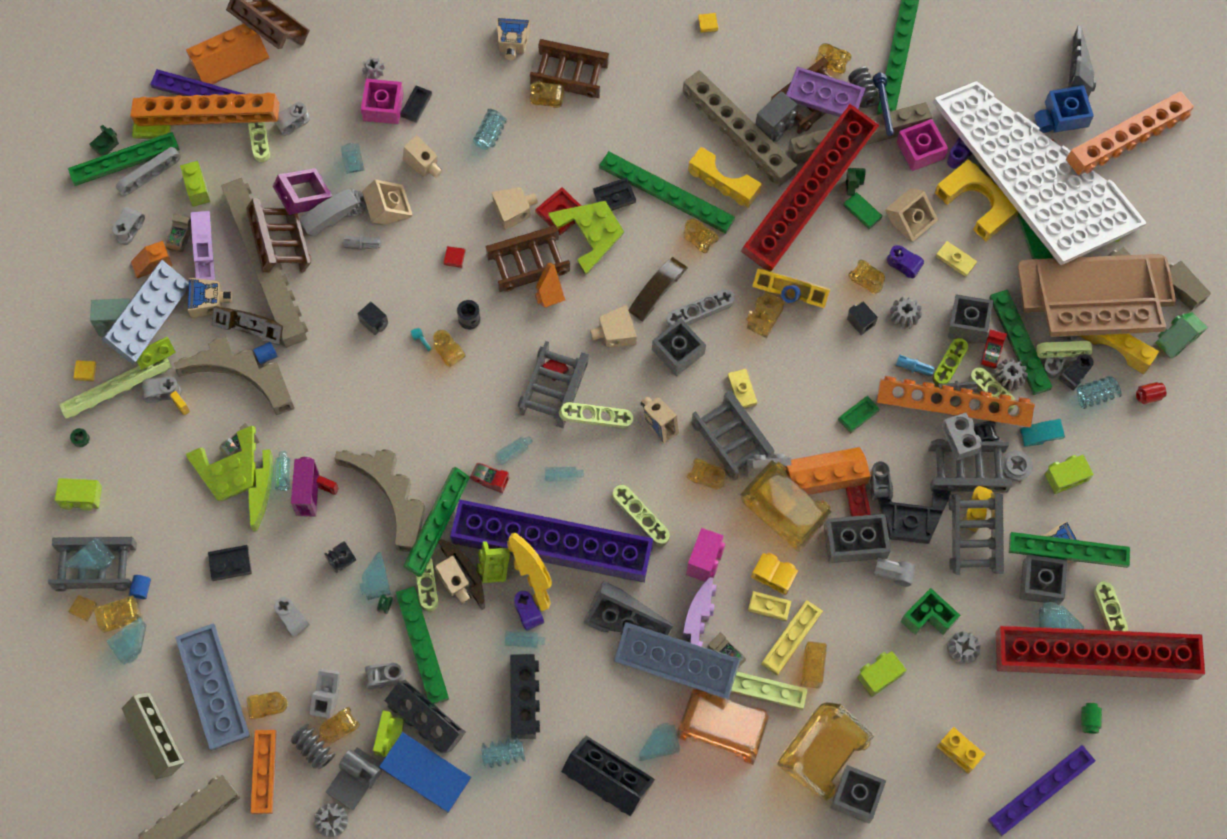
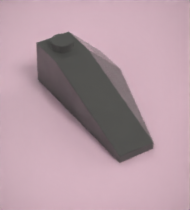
(1081, 67)
(615, 607)

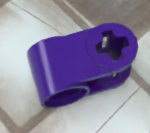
(958, 150)
(906, 263)
(529, 613)

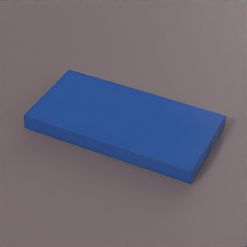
(425, 772)

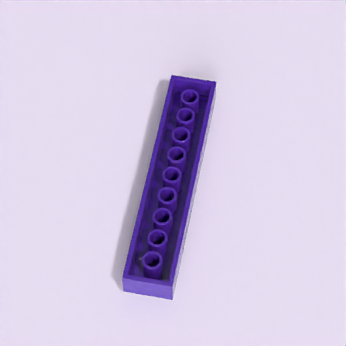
(554, 540)

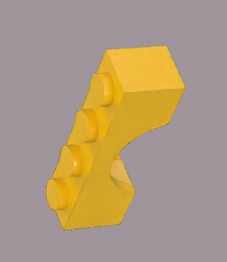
(742, 189)
(775, 283)
(1136, 352)

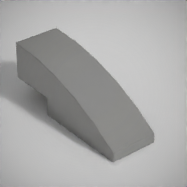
(328, 212)

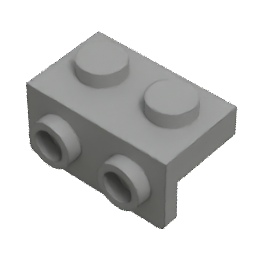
(759, 462)

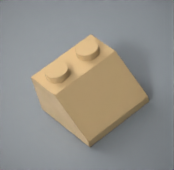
(386, 202)
(912, 213)

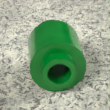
(1091, 718)

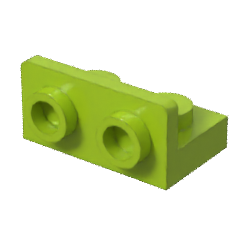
(156, 352)
(492, 564)
(387, 734)

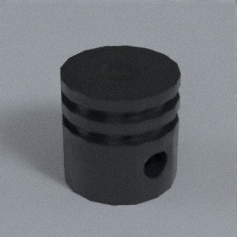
(468, 314)
(336, 560)

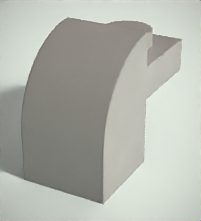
(326, 694)

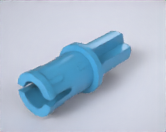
(914, 365)

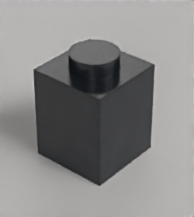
(861, 317)
(373, 318)

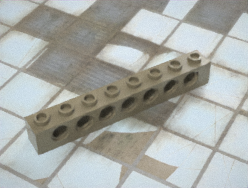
(737, 119)

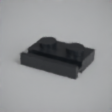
(616, 194)
(229, 563)

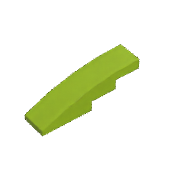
(260, 494)

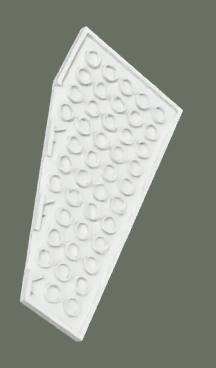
(1063, 209)

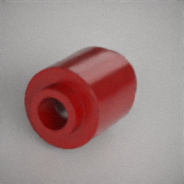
(1151, 392)

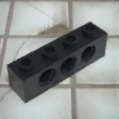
(524, 664)
(451, 731)

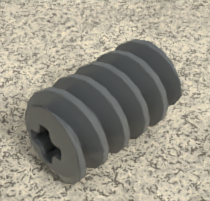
(863, 79)
(311, 747)

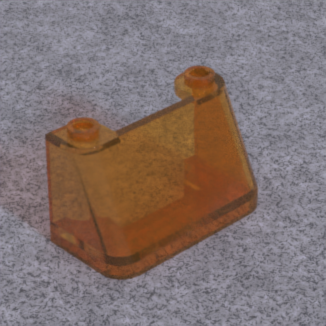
(723, 724)

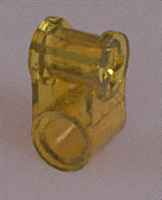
(834, 57)
(547, 95)
(702, 237)
(865, 274)
(449, 350)
(703, 472)
(262, 704)
(340, 725)

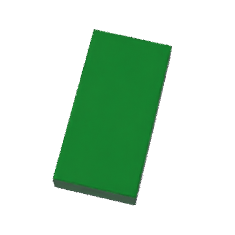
(862, 210)
(858, 414)

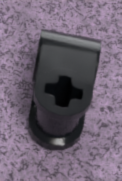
(1075, 372)
(986, 431)

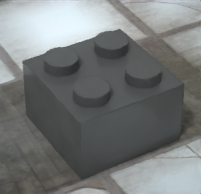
(777, 116)
(970, 318)
(678, 347)
(1043, 579)
(858, 794)

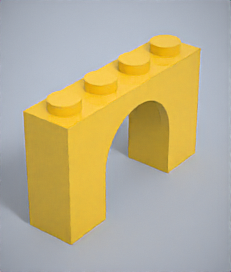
(970, 178)

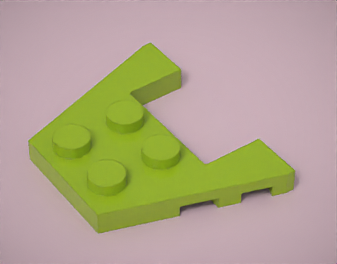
(598, 227)
(232, 474)

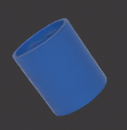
(1044, 121)
(784, 293)
(265, 353)
(140, 586)

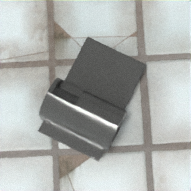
(352, 783)

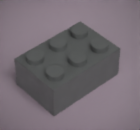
(856, 538)

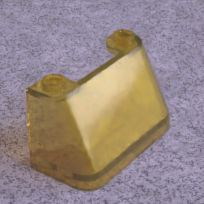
(785, 506)
(824, 748)

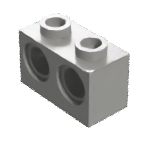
(956, 437)

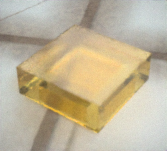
(82, 608)

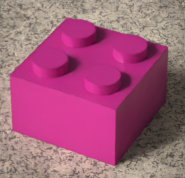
(382, 101)
(922, 145)
(704, 556)

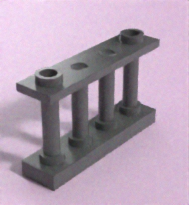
(573, 382)
(741, 418)
(961, 482)
(995, 542)
(67, 544)

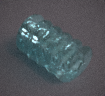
(489, 129)
(1103, 389)
(502, 752)

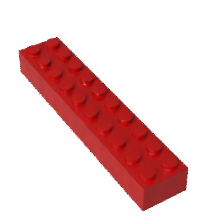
(809, 188)
(1100, 652)

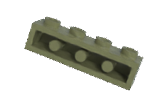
(152, 735)

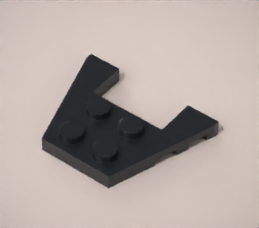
(912, 521)

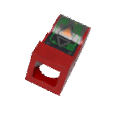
(993, 348)
(490, 477)

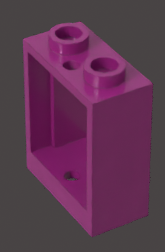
(290, 199)
(304, 487)

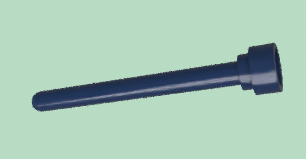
(880, 82)

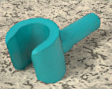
(417, 334)

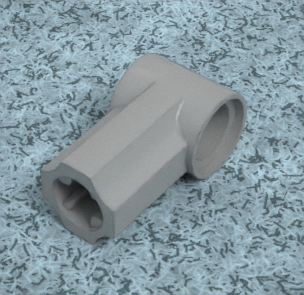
(900, 572)

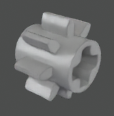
(373, 68)

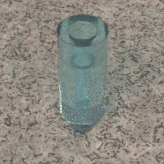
(513, 449)
(282, 472)
(562, 473)
(523, 639)

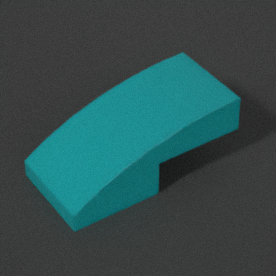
(1042, 432)

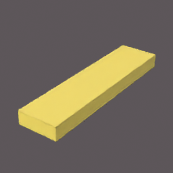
(792, 637)

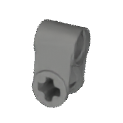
(291, 119)
(127, 225)
(159, 389)
(292, 618)
(382, 675)

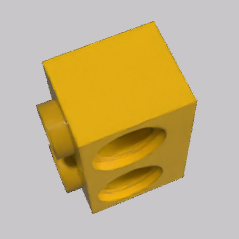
(961, 750)

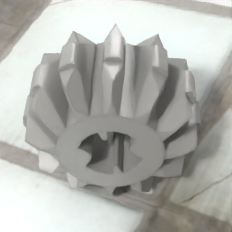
(902, 306)
(1011, 374)

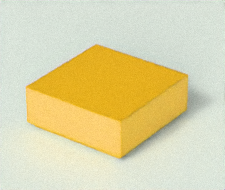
(708, 22)
(84, 370)
(178, 401)

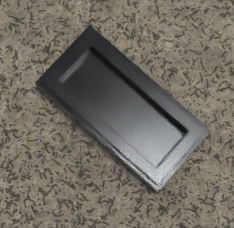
(416, 104)

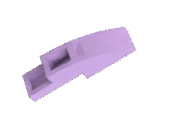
(202, 245)
(699, 611)

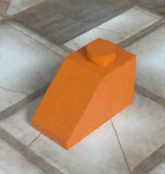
(149, 257)
(549, 287)

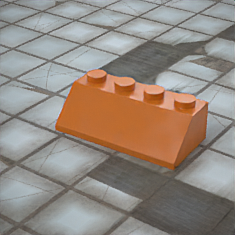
(227, 54)
(830, 471)

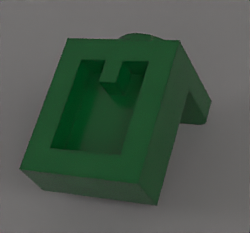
(105, 141)
(854, 178)

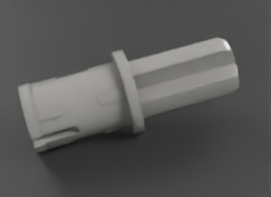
(361, 242)

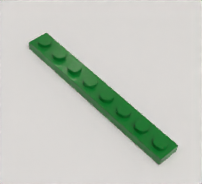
(899, 52)
(667, 192)

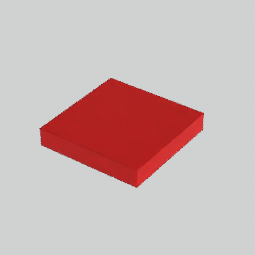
(558, 201)

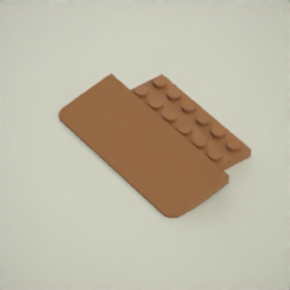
(1098, 293)

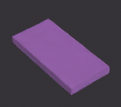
(823, 92)

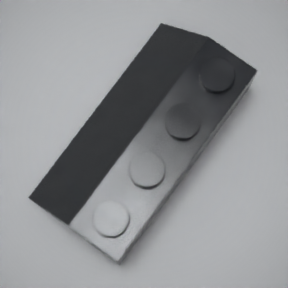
(607, 775)

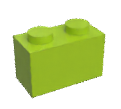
(195, 183)
(1068, 473)
(78, 493)
(881, 673)

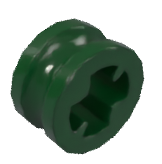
(79, 432)
(384, 603)

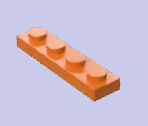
(263, 772)

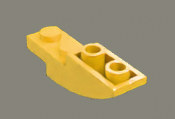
(530, 563)

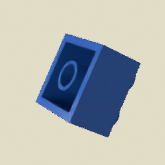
(1069, 108)

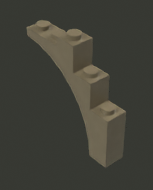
(1185, 284)
(243, 365)
(381, 470)

